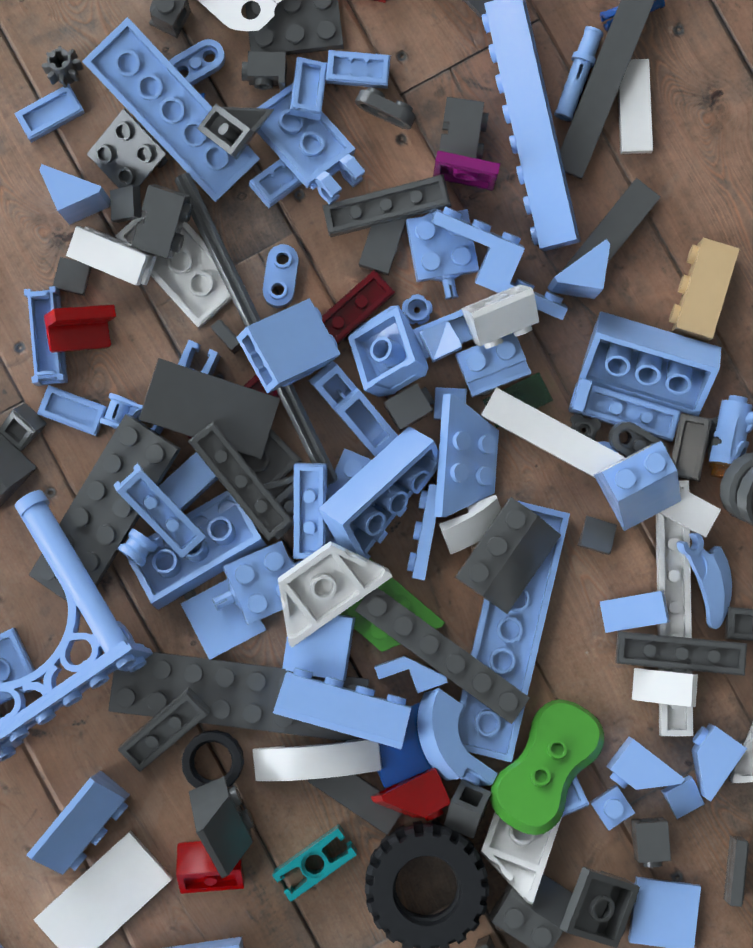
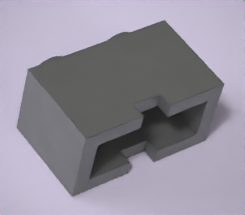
(463, 122)
(163, 222)

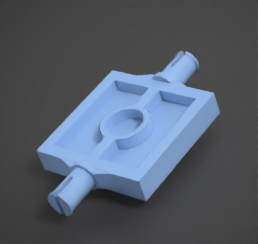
(440, 252)
(255, 582)

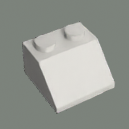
(502, 315)

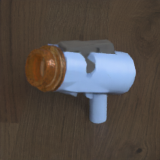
(729, 434)

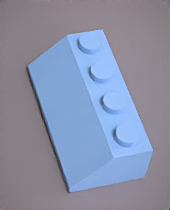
(650, 363)
(343, 709)

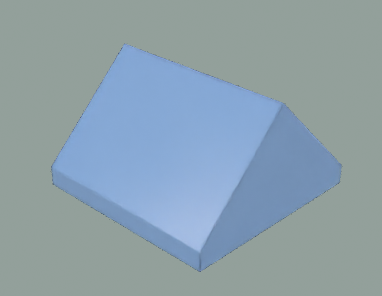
(74, 196)
(585, 276)

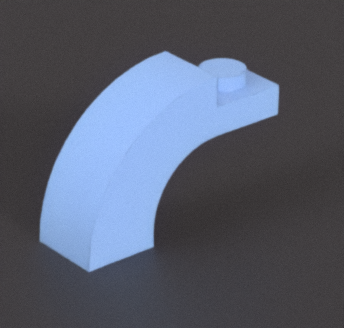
(441, 741)

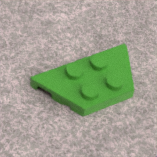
(378, 637)

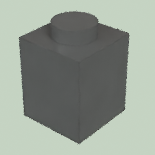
(409, 406)
(467, 809)
(651, 841)

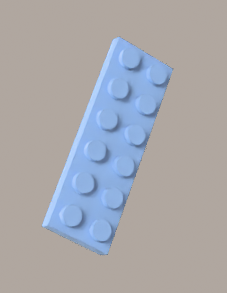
(166, 107)

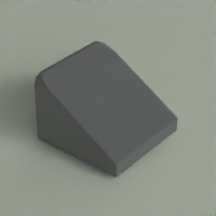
(22, 426)
(597, 535)

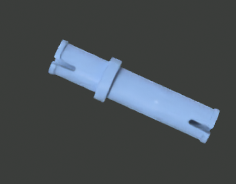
(583, 61)

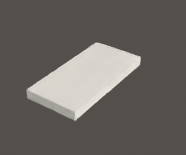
(188, 276)
(104, 896)

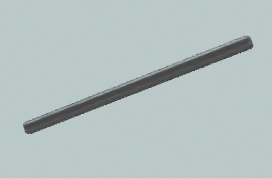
(249, 316)

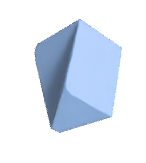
(440, 341)

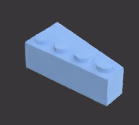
(380, 492)

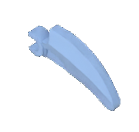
(712, 576)

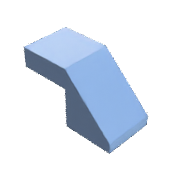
(423, 676)

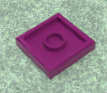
(466, 170)

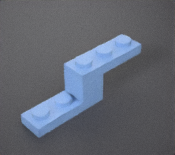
(500, 259)

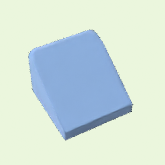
(683, 797)

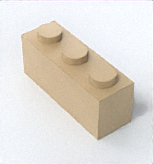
(703, 289)

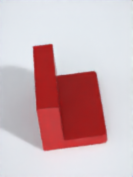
(79, 328)
(198, 873)

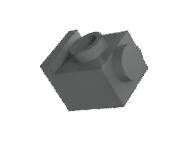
(169, 15)
(265, 69)

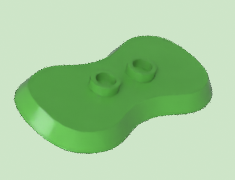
(535, 786)

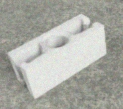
(111, 255)

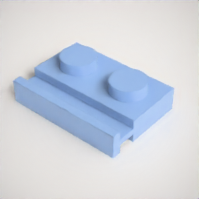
(493, 366)

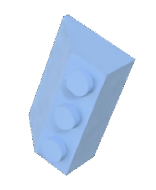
(80, 824)

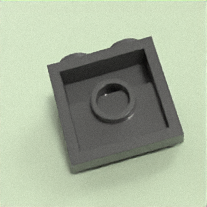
(600, 907)

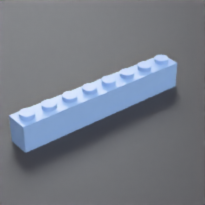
(531, 123)

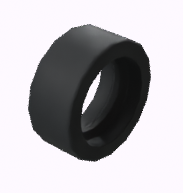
(217, 736)

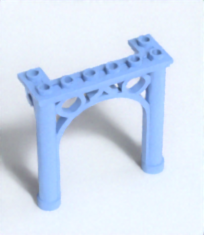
(84, 599)

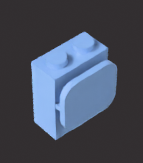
(288, 345)

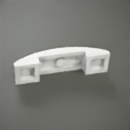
(316, 761)

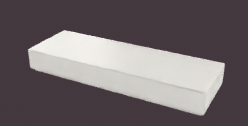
(635, 109)

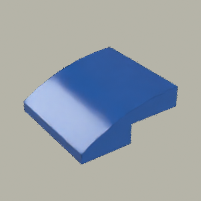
(407, 761)

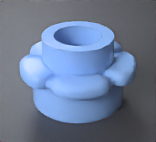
(425, 309)

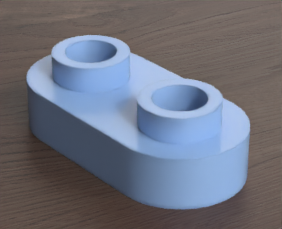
(193, 60)
(281, 275)

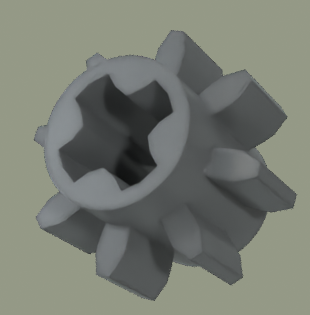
(62, 66)

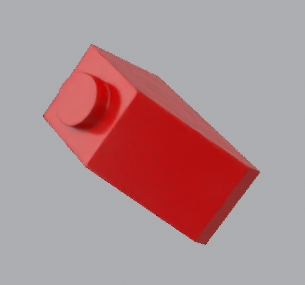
(416, 797)

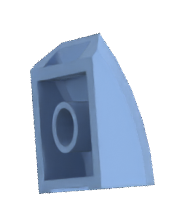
(387, 353)

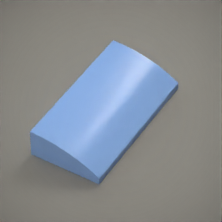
(228, 538)

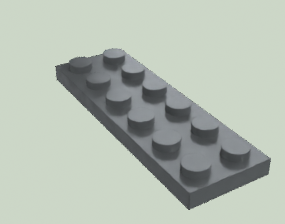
(99, 515)

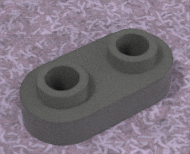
(396, 113)
(637, 438)

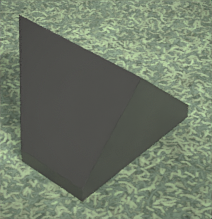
(233, 127)

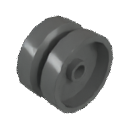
(737, 488)

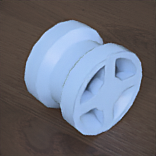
(137, 547)

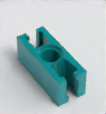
(314, 876)

